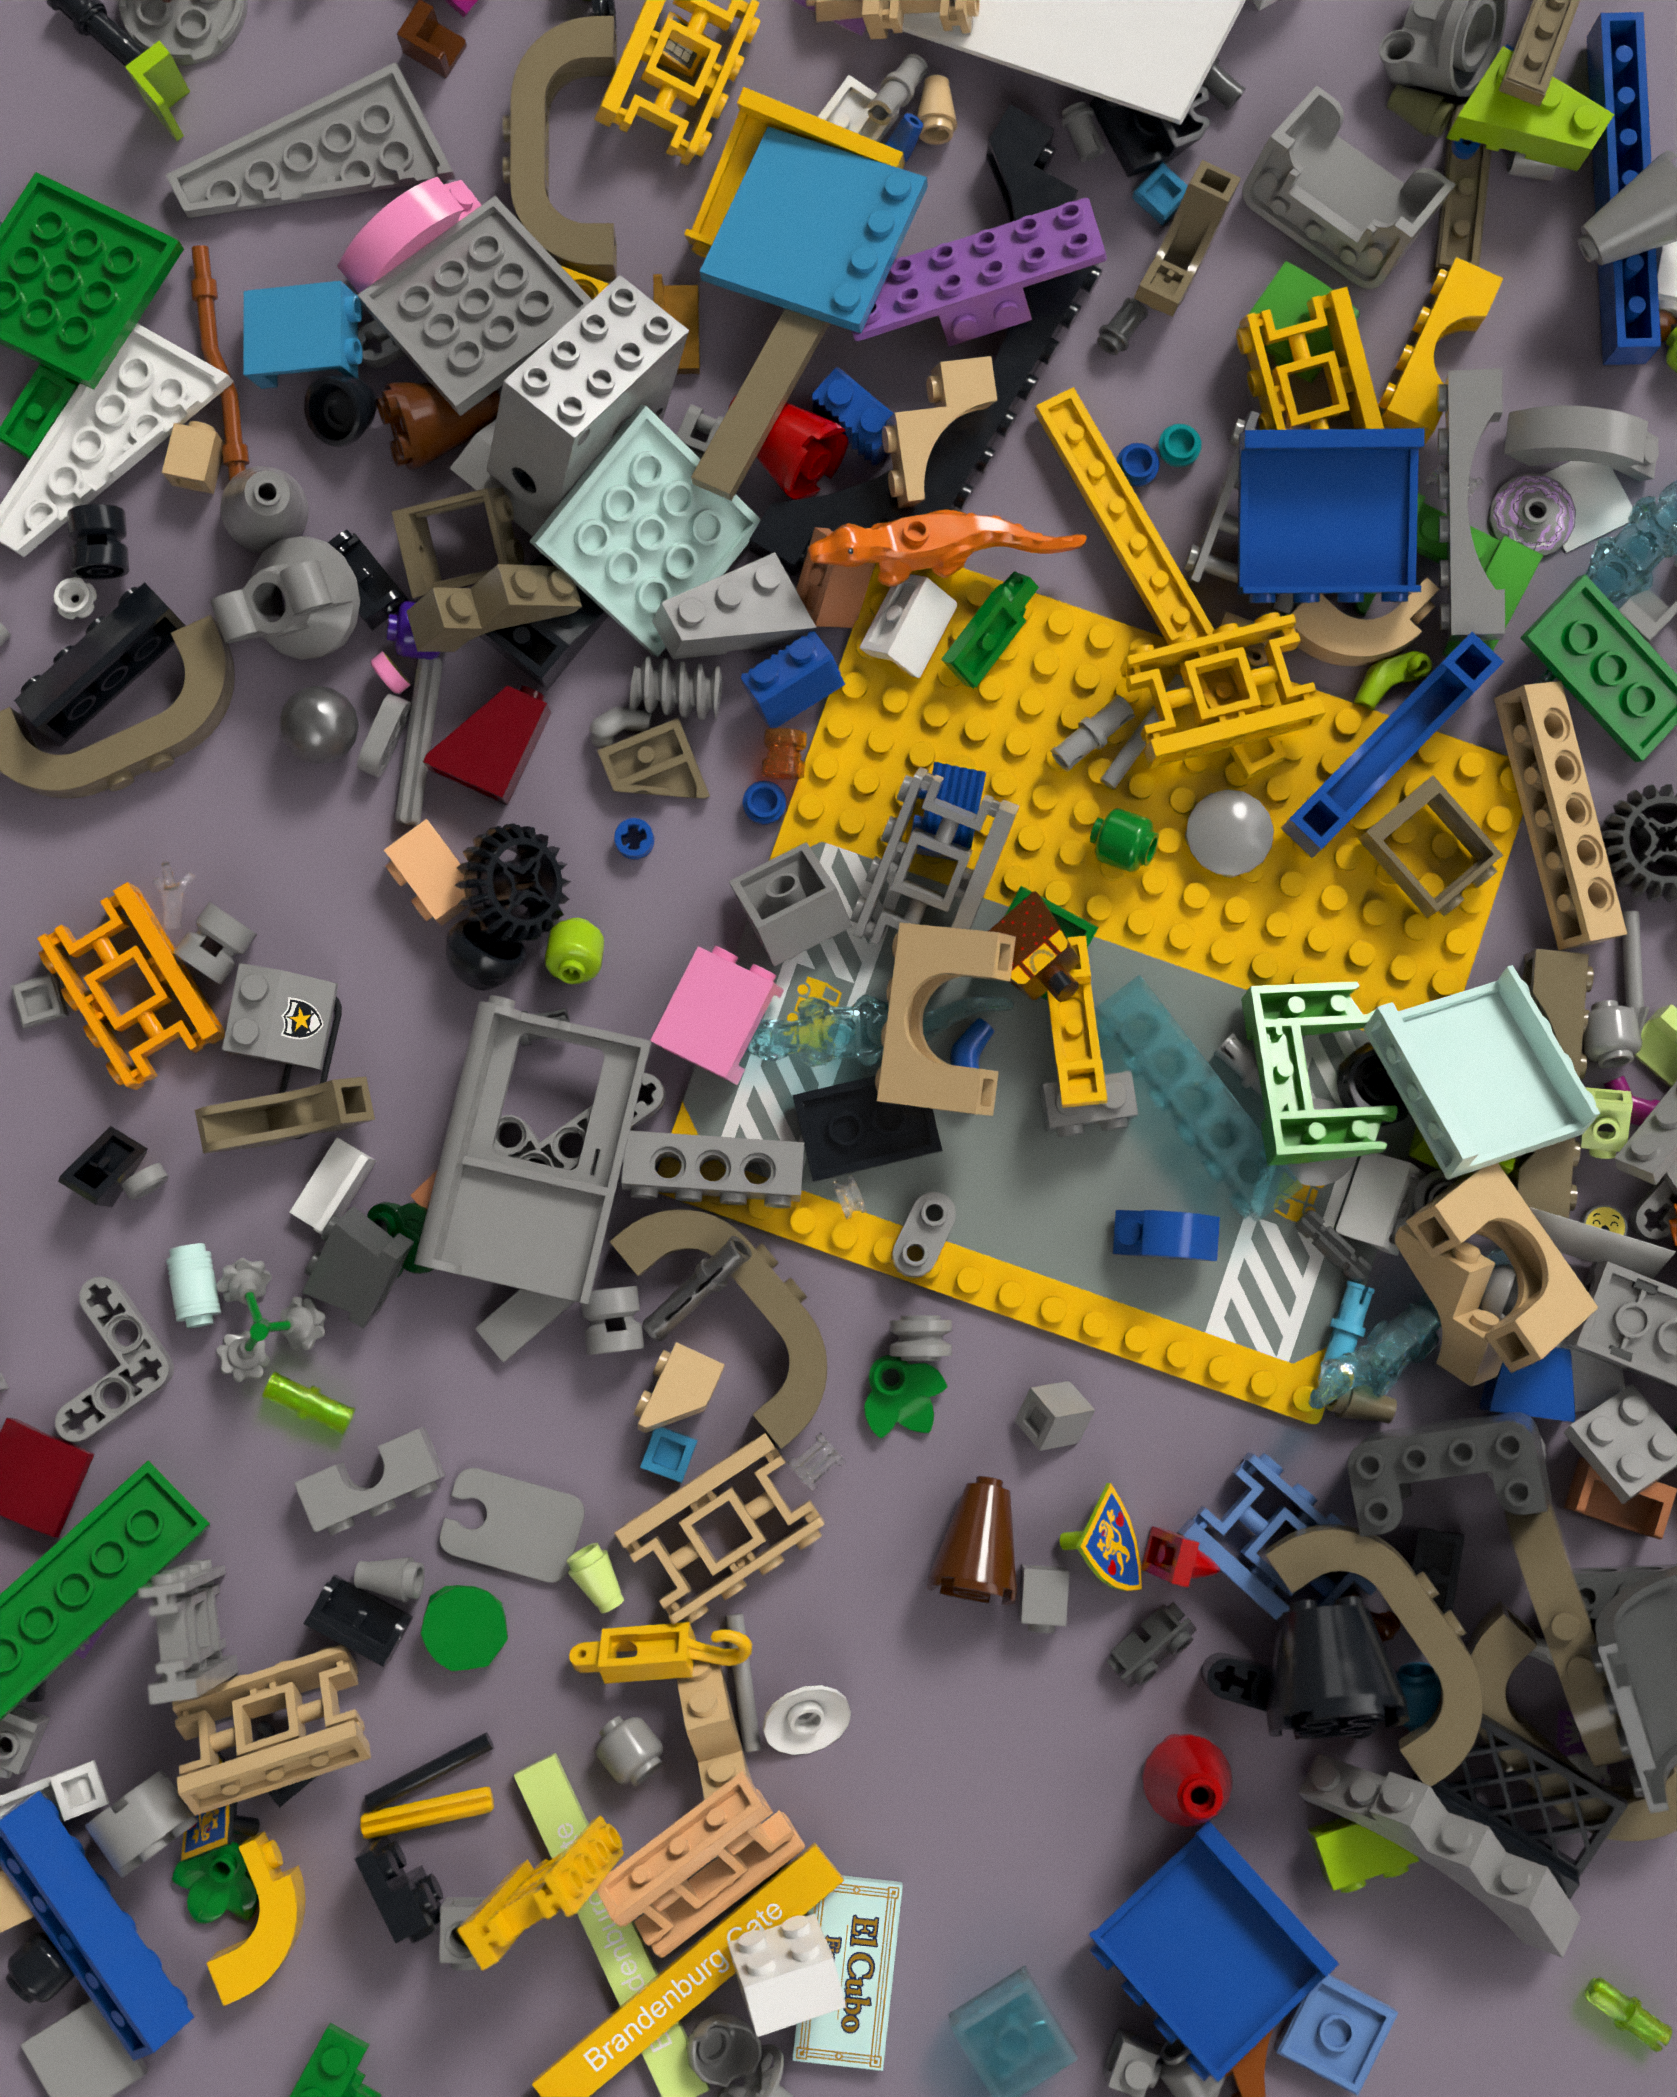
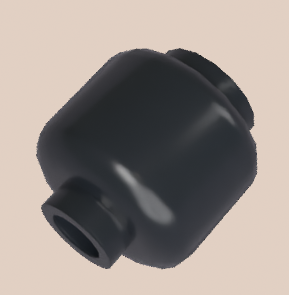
(38, 1970)

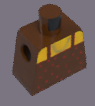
(1040, 952)

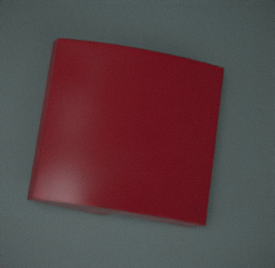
(39, 1476)

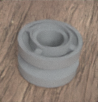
(920, 1338)

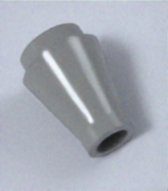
(392, 1577)

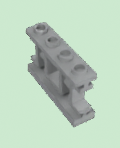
(965, 882)
(188, 1632)

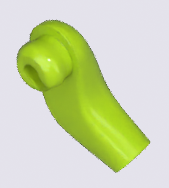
(1391, 671)

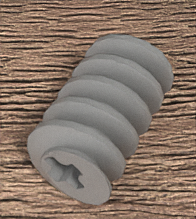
(676, 688)

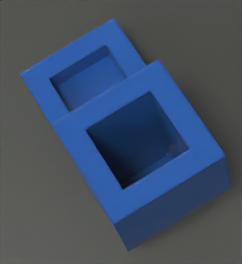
(1166, 1234)

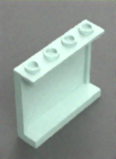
(1482, 1074)

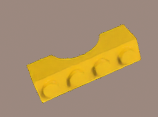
(1459, 305)

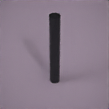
(429, 1772)

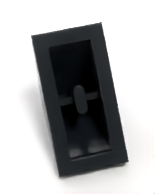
(104, 1168)

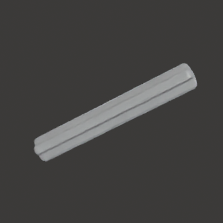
(418, 741)

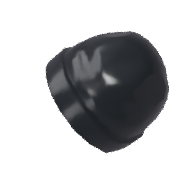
(339, 409)
(479, 959)

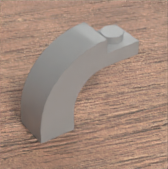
(1584, 435)

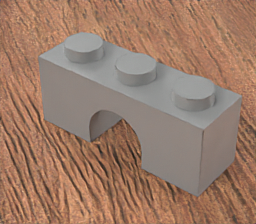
(334, 1498)

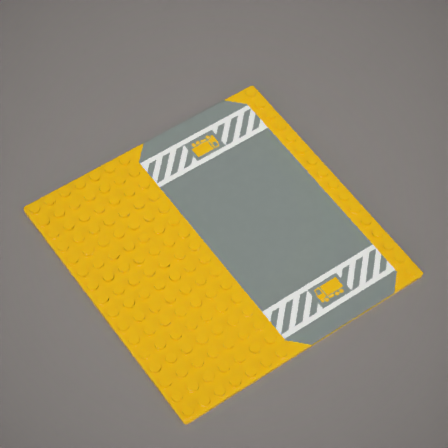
(1043, 1206)

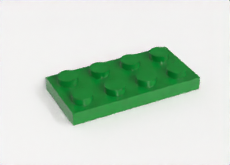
(1607, 667)

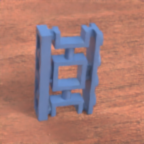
(1261, 1577)

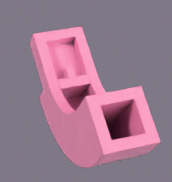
(404, 229)

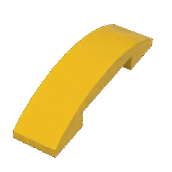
(1076, 1038)

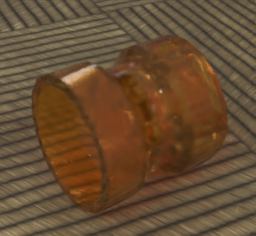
(784, 754)

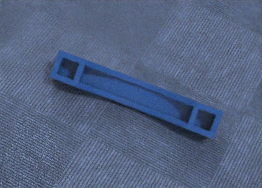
(1392, 744)

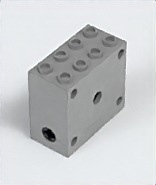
(580, 392)

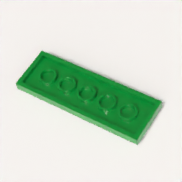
(90, 1578)

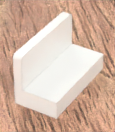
(909, 624)
(333, 1185)
(1379, 1201)

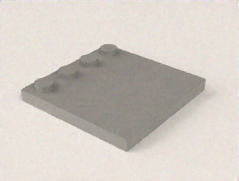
(474, 304)

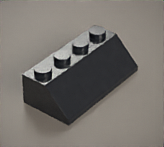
(99, 665)

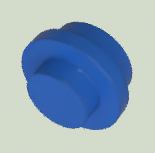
(1138, 464)
(764, 802)

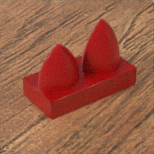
(1176, 1558)

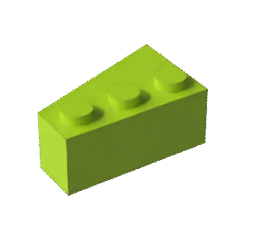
(1554, 134)

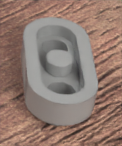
(924, 1234)

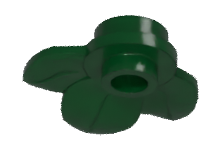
(404, 1220)

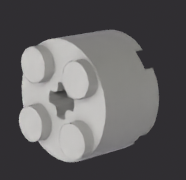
(141, 1823)

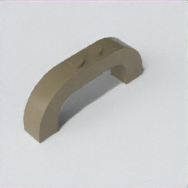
(556, 58)
(141, 747)
(780, 1302)
(1566, 1629)
(1496, 1649)
(1450, 1732)

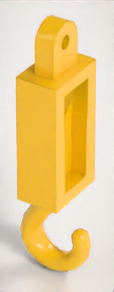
(661, 1649)

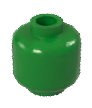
(1124, 840)

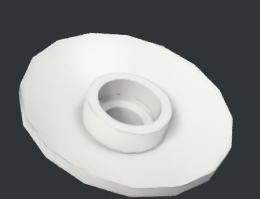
(806, 1720)

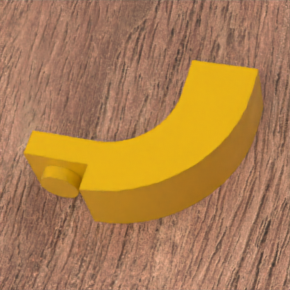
(282, 1903)

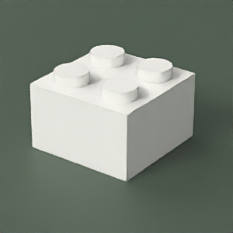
(786, 1974)

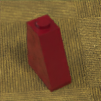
(493, 744)

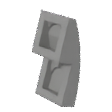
(519, 1321)

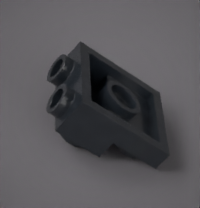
(405, 1900)

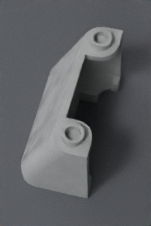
(1338, 197)

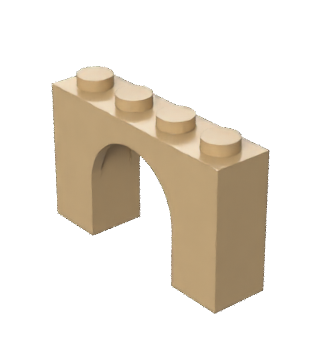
(923, 962)
(1549, 1292)

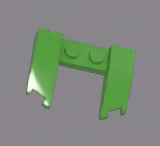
(1504, 562)
(1292, 1128)

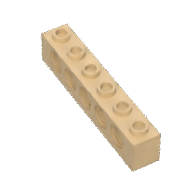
(1560, 815)

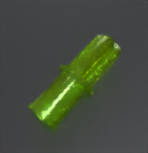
(1628, 2013)

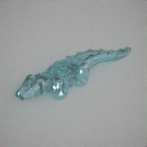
(1625, 562)
(851, 1032)
(1389, 1351)

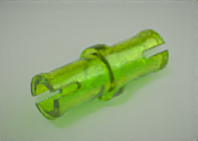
(308, 1402)

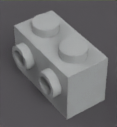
(1111, 1115)

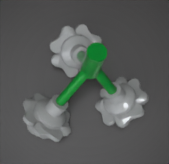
(245, 1353)

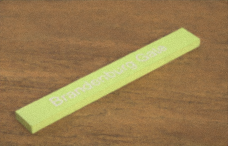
(617, 1948)

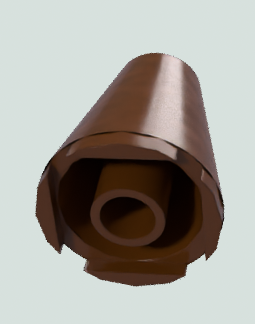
(978, 1546)

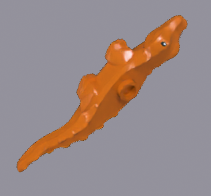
(932, 541)

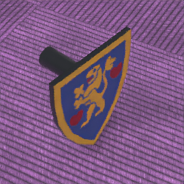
(216, 1829)

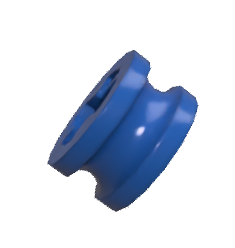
(623, 832)

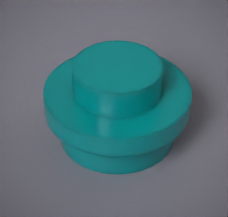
(1179, 445)

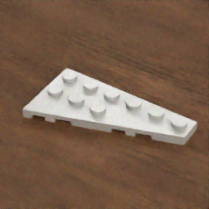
(106, 434)

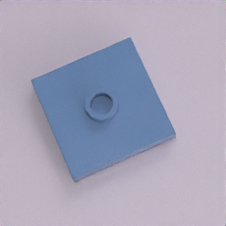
(1337, 2033)

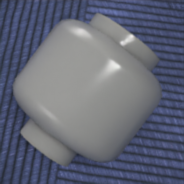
(1611, 1035)
(629, 1750)
(1180, 2077)

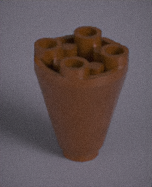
(427, 424)

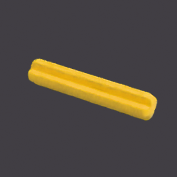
(427, 1812)

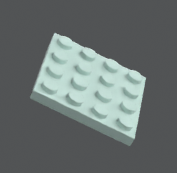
(642, 529)

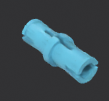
(1349, 1321)

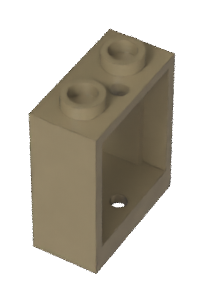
(418, 547)
(1458, 822)

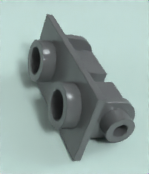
(1142, 1658)

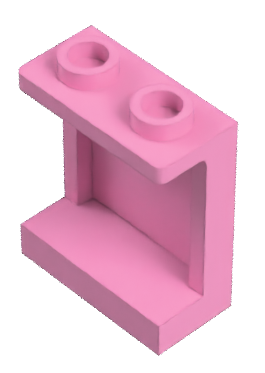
(716, 1012)

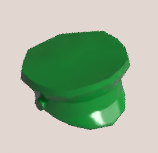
(464, 1627)

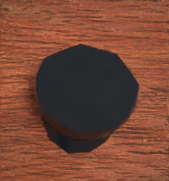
(1365, 1083)

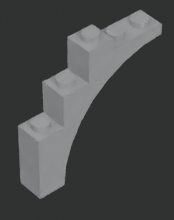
(1464, 1850)

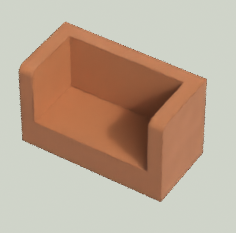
(1643, 1514)

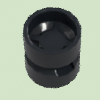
(98, 541)

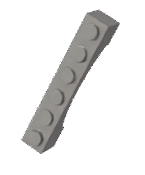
(1470, 403)

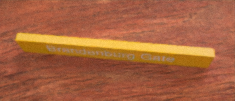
(686, 1980)

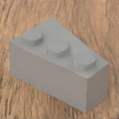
(733, 612)

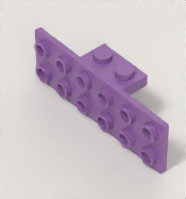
(981, 277)

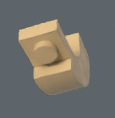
(1361, 642)

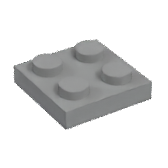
(1625, 1443)

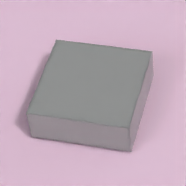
(39, 1001)

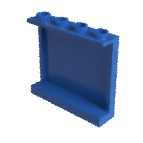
(1328, 513)
(1211, 1953)

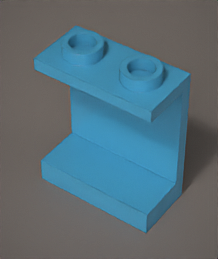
(300, 331)

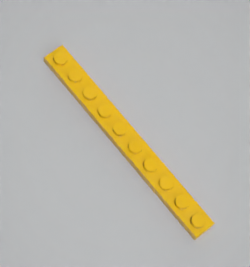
(1142, 553)

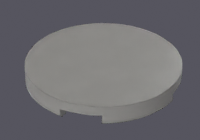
(187, 28)

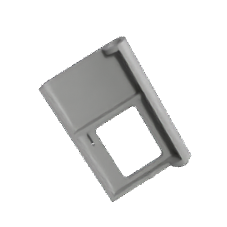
(520, 1217)

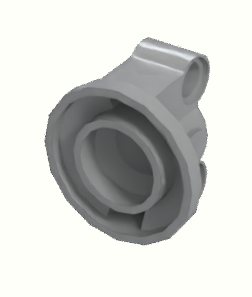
(1445, 44)
(318, 597)

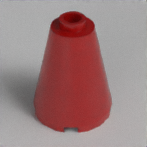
(802, 451)

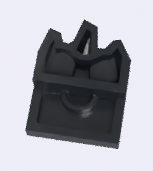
(1147, 140)

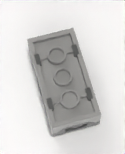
(1632, 1325)

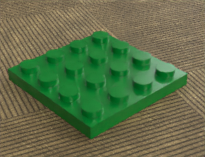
(76, 278)

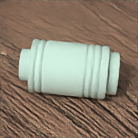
(193, 1285)

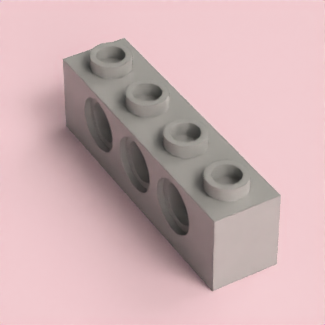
(781, 1158)

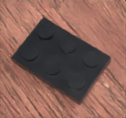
(854, 1132)

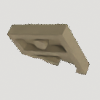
(655, 764)

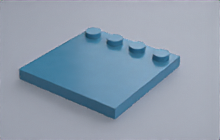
(814, 229)

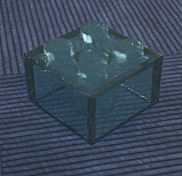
(1012, 2036)

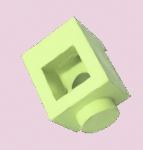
(1614, 1109)

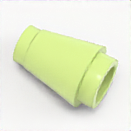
(595, 1576)

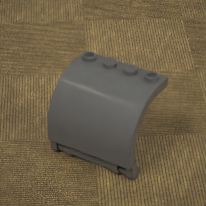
(1640, 1661)

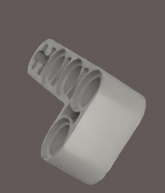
(551, 1147)

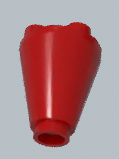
(1177, 1769)

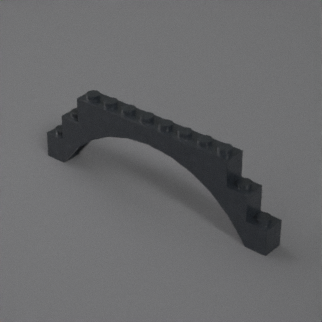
(1018, 158)

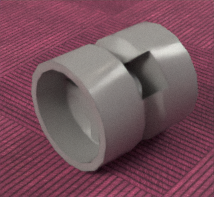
(224, 930)
(609, 1304)

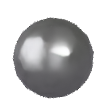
(318, 725)

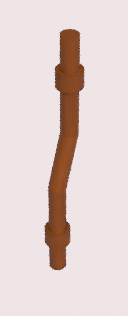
(205, 292)

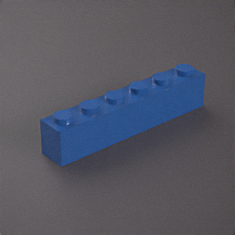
(90, 1928)

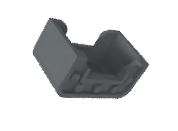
(1498, 1443)

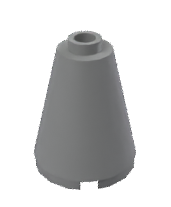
(1636, 217)
(259, 522)

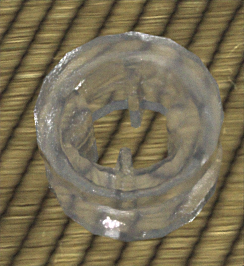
(849, 1197)

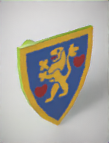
(1108, 1543)

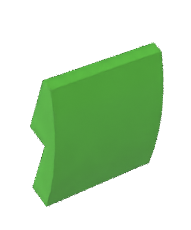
(1288, 300)

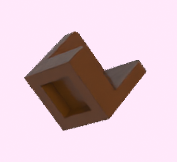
(429, 41)

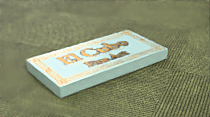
(862, 1933)

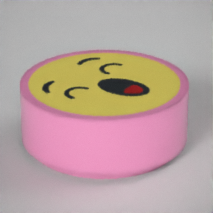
(389, 673)

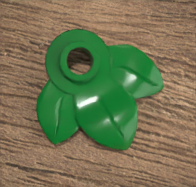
(906, 1400)
(217, 1888)

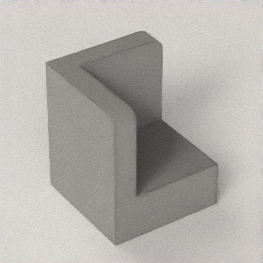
(1647, 613)
(1054, 1415)

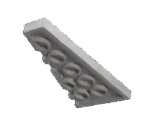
(337, 146)

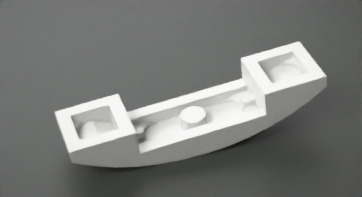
(71, 1791)

